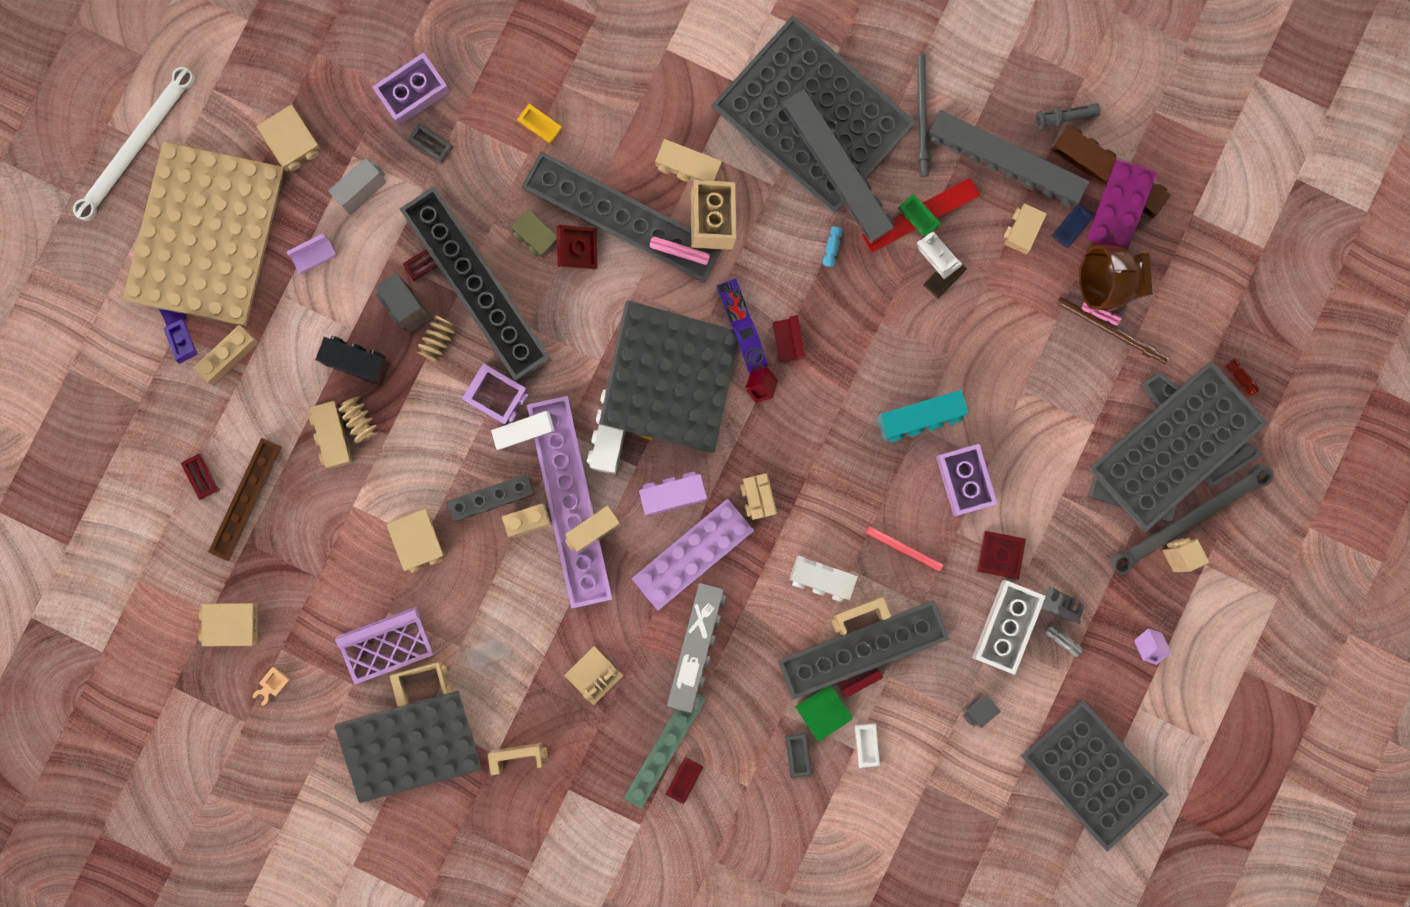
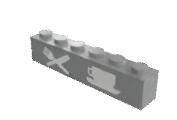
(695, 648)

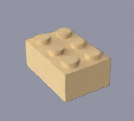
(713, 215)

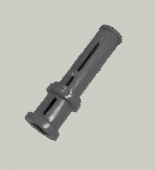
(1058, 116)

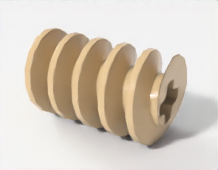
(436, 339)
(357, 420)

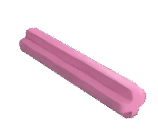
(679, 250)

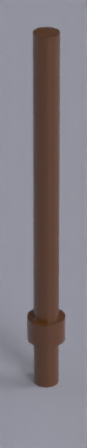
(1147, 350)

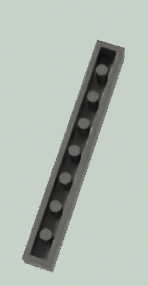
(1007, 159)
(837, 166)

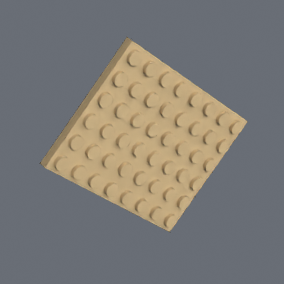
(204, 234)

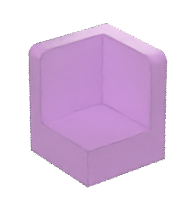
(1152, 646)

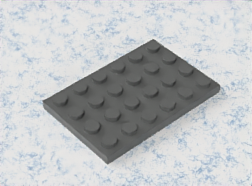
(408, 746)
(1094, 775)

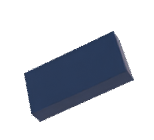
(1072, 226)

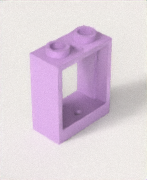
(478, 383)

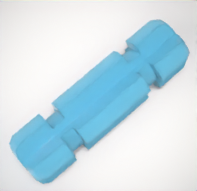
(832, 246)

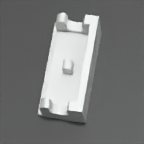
(938, 255)

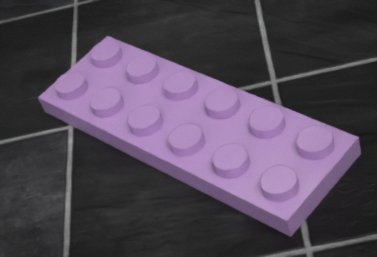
(692, 554)

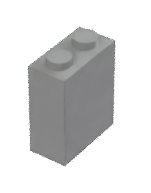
(358, 185)

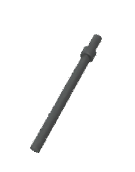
(923, 154)

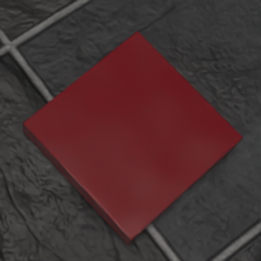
(577, 247)
(1001, 555)

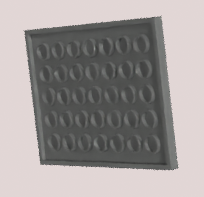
(852, 105)

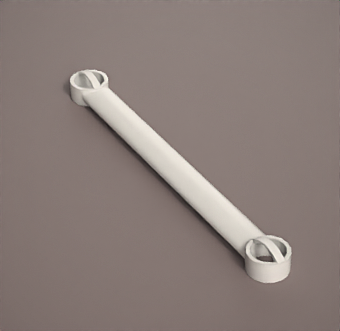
(133, 144)

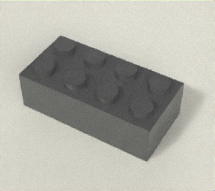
(402, 304)

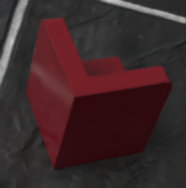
(761, 385)

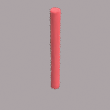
(904, 548)

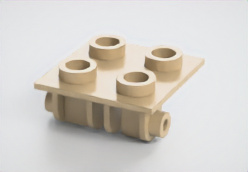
(593, 675)

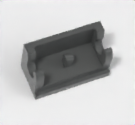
(1062, 605)

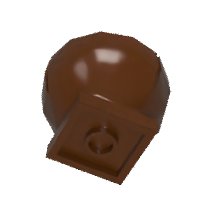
(1113, 277)

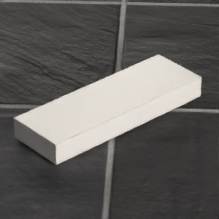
(522, 430)

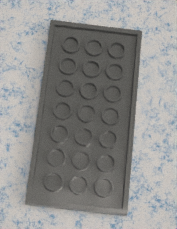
(1177, 446)

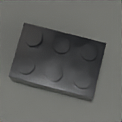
(353, 360)

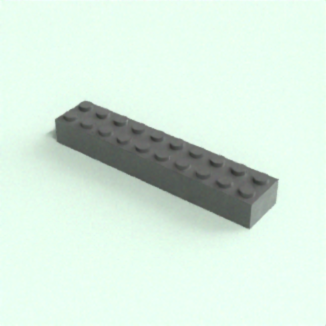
(475, 284)

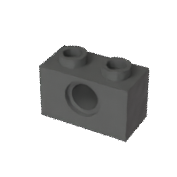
(980, 710)

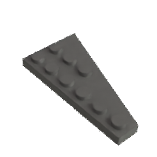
(1161, 388)

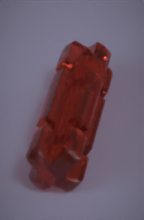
(1242, 377)

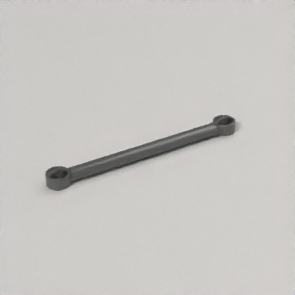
(1191, 518)

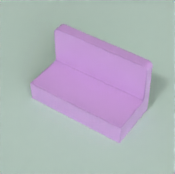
(312, 253)

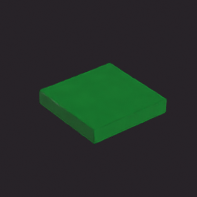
(824, 712)

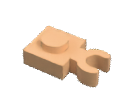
(272, 684)

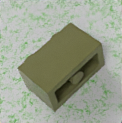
(535, 234)

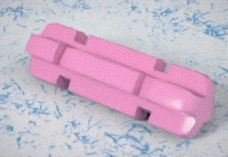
(1113, 318)

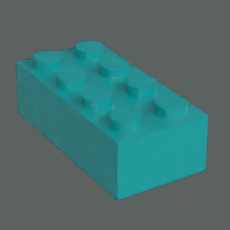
(923, 415)

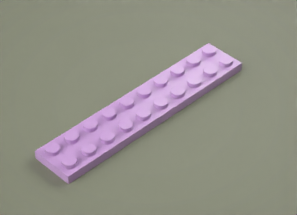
(569, 503)

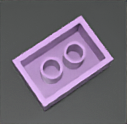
(411, 89)
(966, 480)
(672, 494)

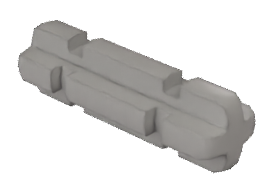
(1063, 640)

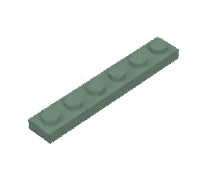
(661, 755)

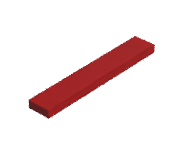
(937, 205)

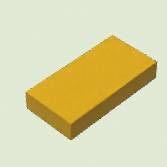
(539, 124)

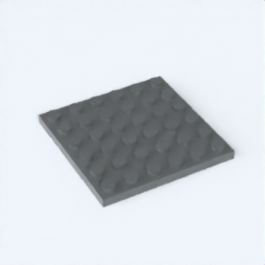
(669, 377)

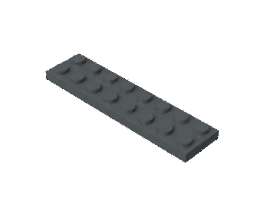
(863, 649)

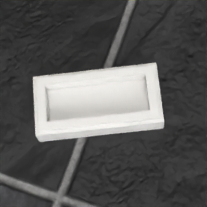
(867, 745)

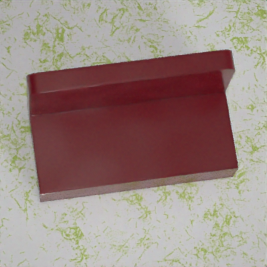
(788, 339)
(859, 682)

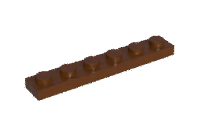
(245, 499)

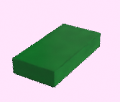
(919, 215)

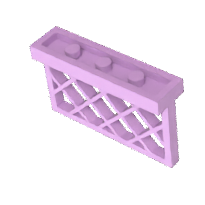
(378, 628)

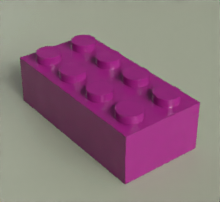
(1121, 204)

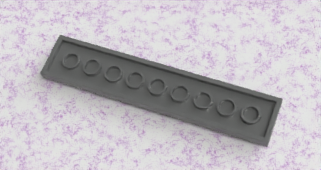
(613, 212)

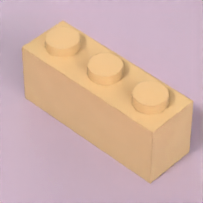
(686, 163)
(226, 355)
(330, 435)
(1185, 555)

